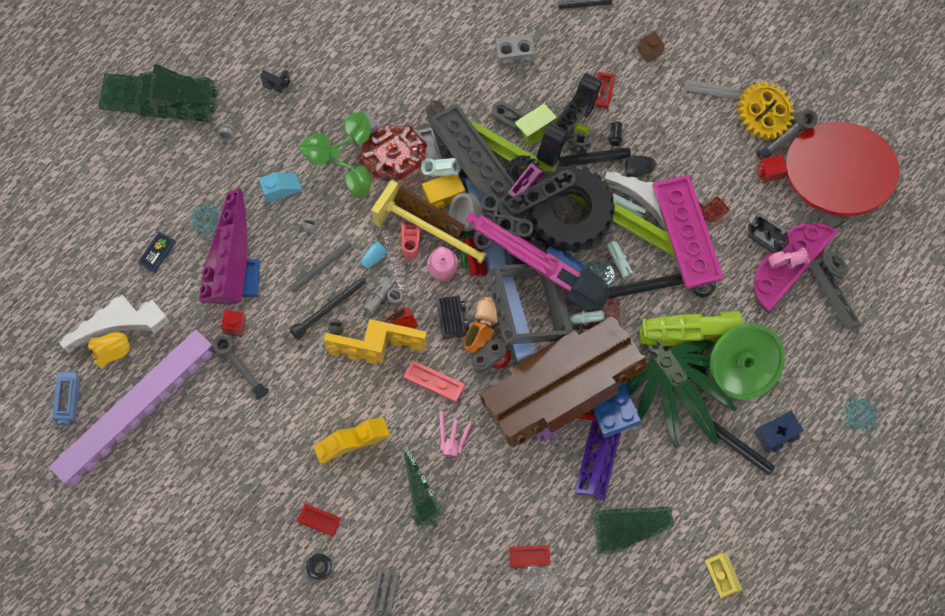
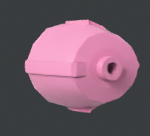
(442, 264)

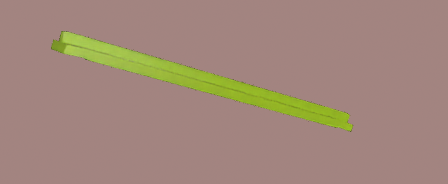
(621, 216)

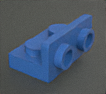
(566, 258)

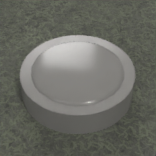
(462, 206)

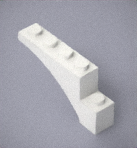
(637, 190)
(116, 317)

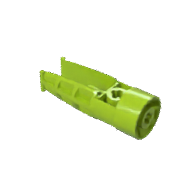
(687, 327)

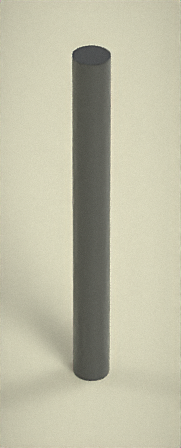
(320, 266)

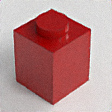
(772, 168)
(233, 323)

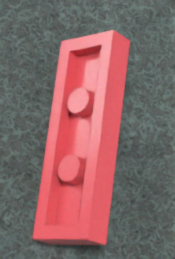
(434, 381)

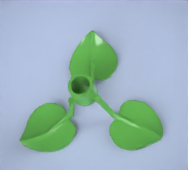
(318, 152)

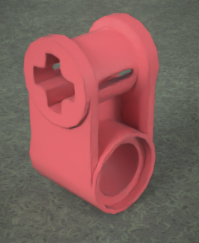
(410, 237)

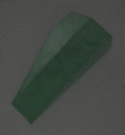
(424, 502)
(628, 526)

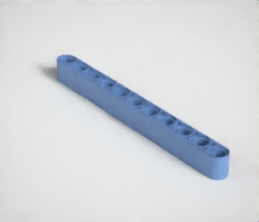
(496, 256)

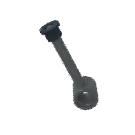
(799, 124)
(258, 389)

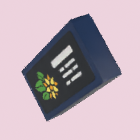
(156, 252)

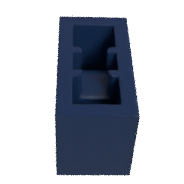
(787, 424)

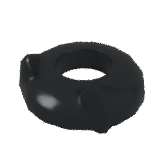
(711, 288)
(310, 567)

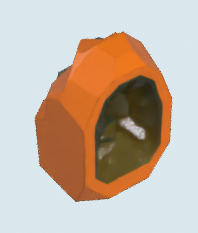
(477, 337)

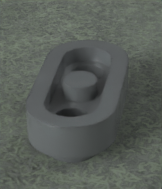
(510, 114)
(490, 356)

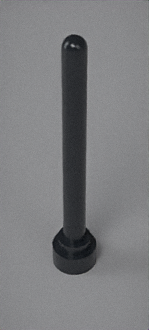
(299, 329)

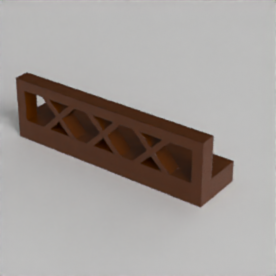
(429, 213)

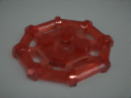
(393, 160)

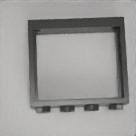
(554, 298)

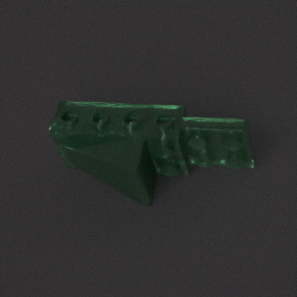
(160, 95)

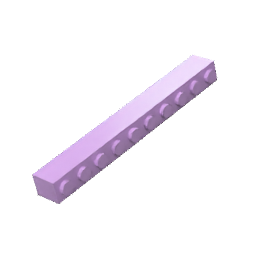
(132, 408)

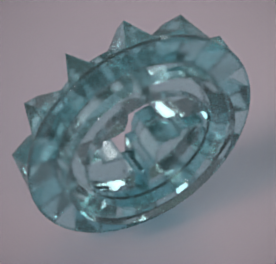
(205, 211)
(608, 272)
(870, 413)

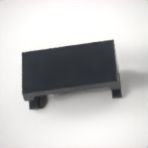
(768, 234)

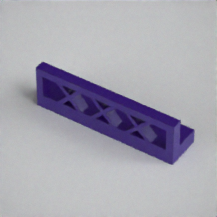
(603, 459)

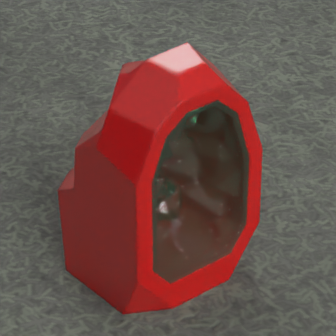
(403, 318)

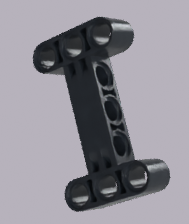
(579, 107)

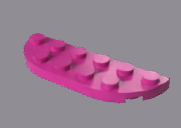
(773, 283)

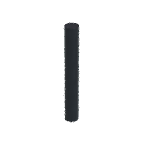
(583, 3)

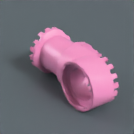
(788, 258)

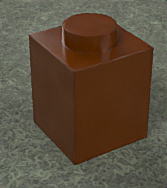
(651, 47)

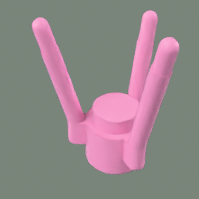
(450, 447)

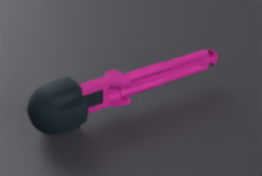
(584, 289)

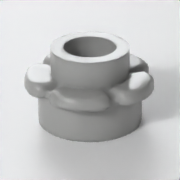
(226, 132)

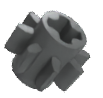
(580, 138)

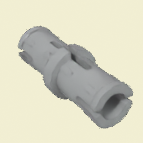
(378, 296)

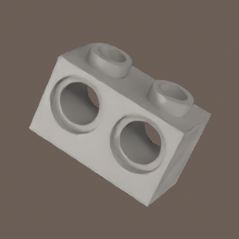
(513, 46)

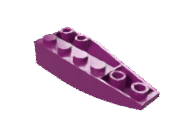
(227, 255)

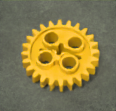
(777, 122)

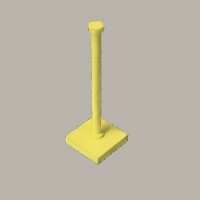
(386, 204)

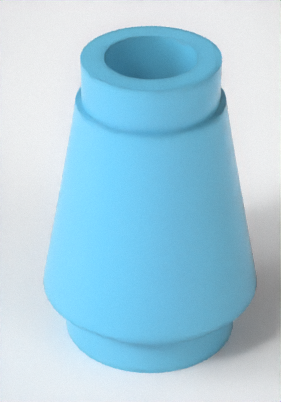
(373, 255)

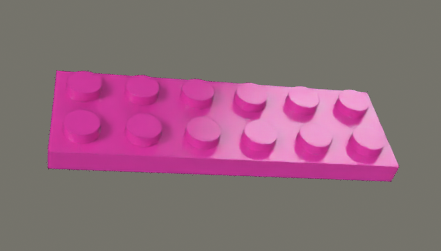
(687, 232)

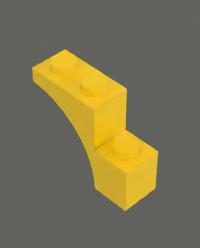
(346, 440)

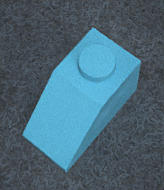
(279, 185)

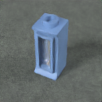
(66, 398)

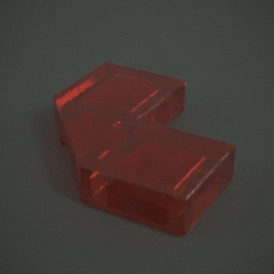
(714, 210)

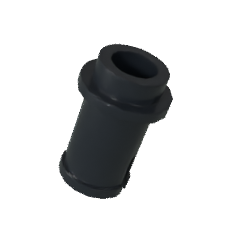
(615, 136)

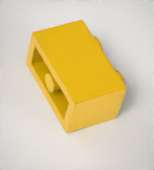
(442, 190)

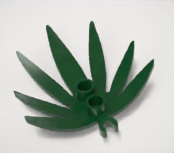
(673, 372)

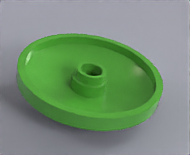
(747, 361)

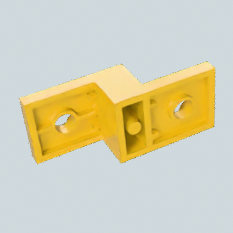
(375, 341)

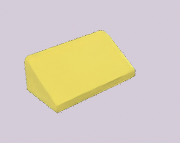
(723, 575)

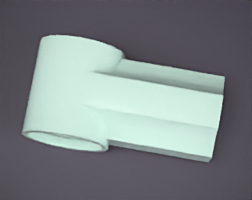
(440, 167)

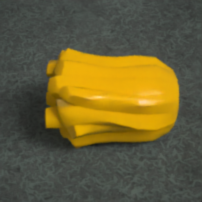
(109, 347)

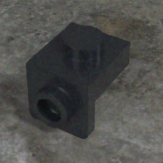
(274, 82)

